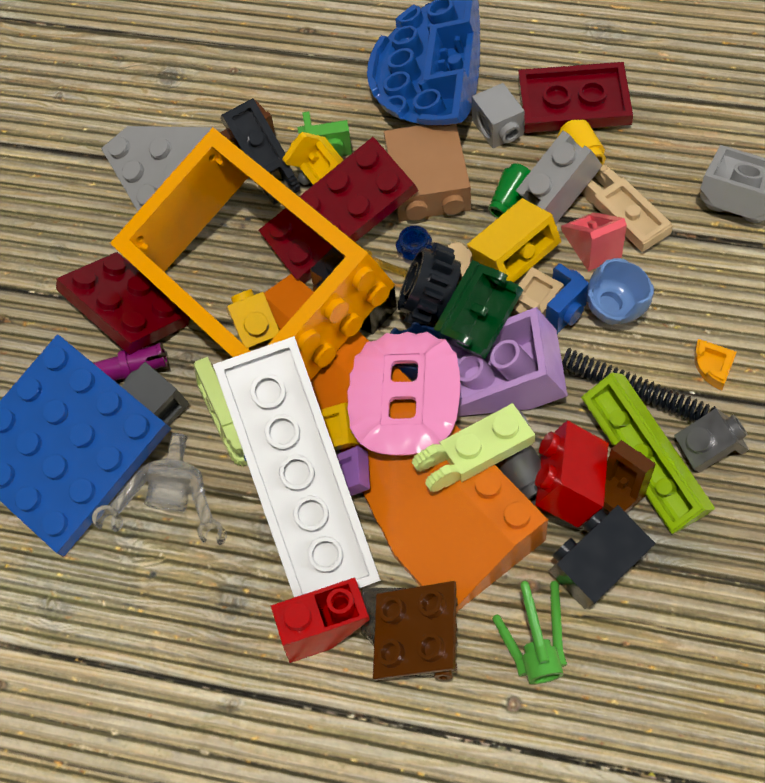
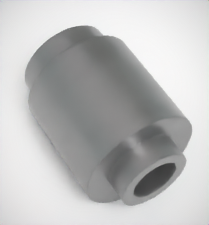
(522, 471)

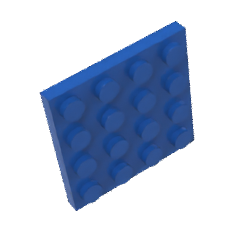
(69, 443)

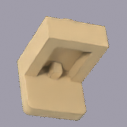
(537, 292)

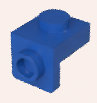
(570, 301)

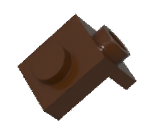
(626, 477)

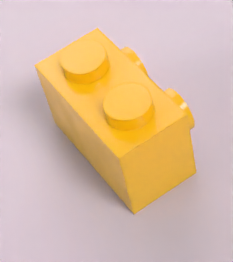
(516, 240)

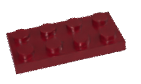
(350, 196)

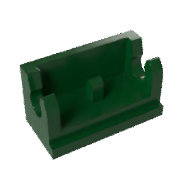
(478, 309)

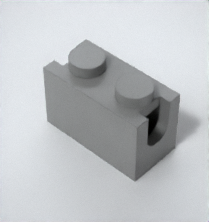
(559, 176)

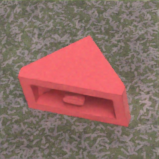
(596, 238)

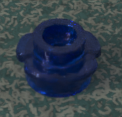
(412, 236)

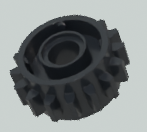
(429, 284)

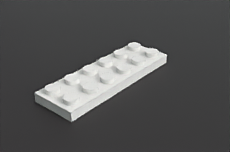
(295, 468)

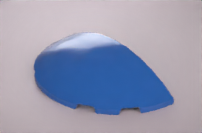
(429, 63)

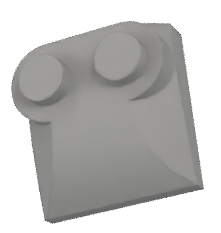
(735, 184)

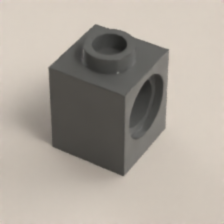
(155, 393)

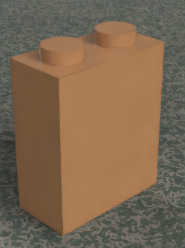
(435, 165)

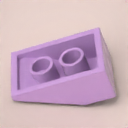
(519, 369)

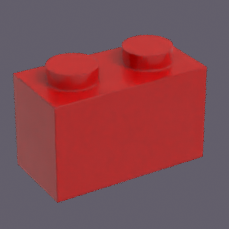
(572, 474)

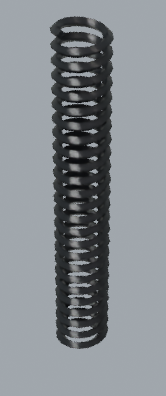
(678, 409)

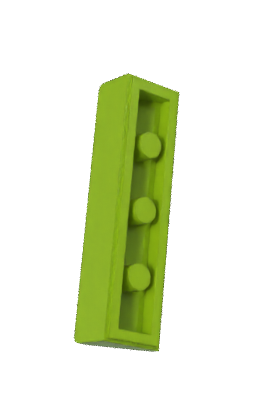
(626, 418)

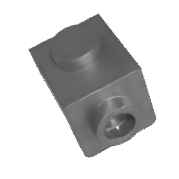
(712, 439)

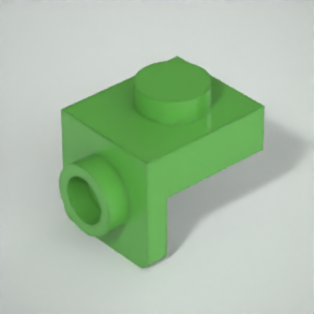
(335, 132)

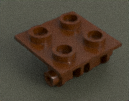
(416, 632)

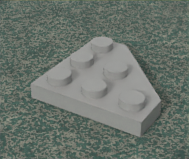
(148, 156)

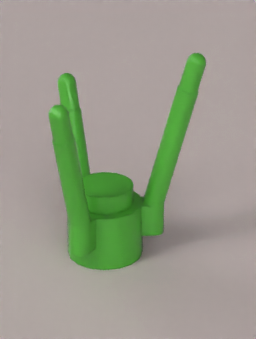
(541, 660)

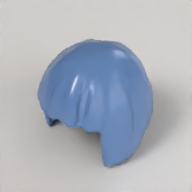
(619, 292)

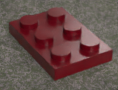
(575, 93)
(122, 302)

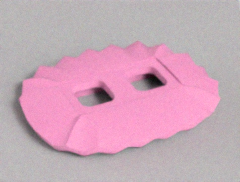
(434, 391)

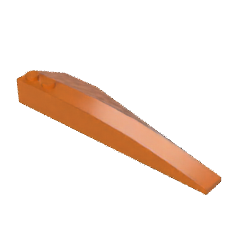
(455, 534)

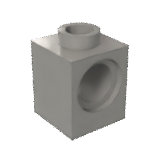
(498, 115)

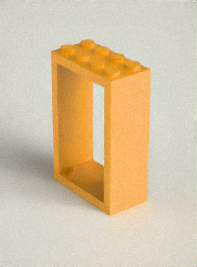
(195, 196)

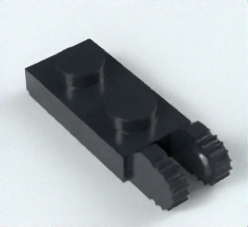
(257, 140)

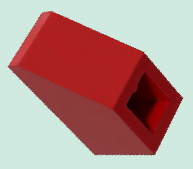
(319, 619)

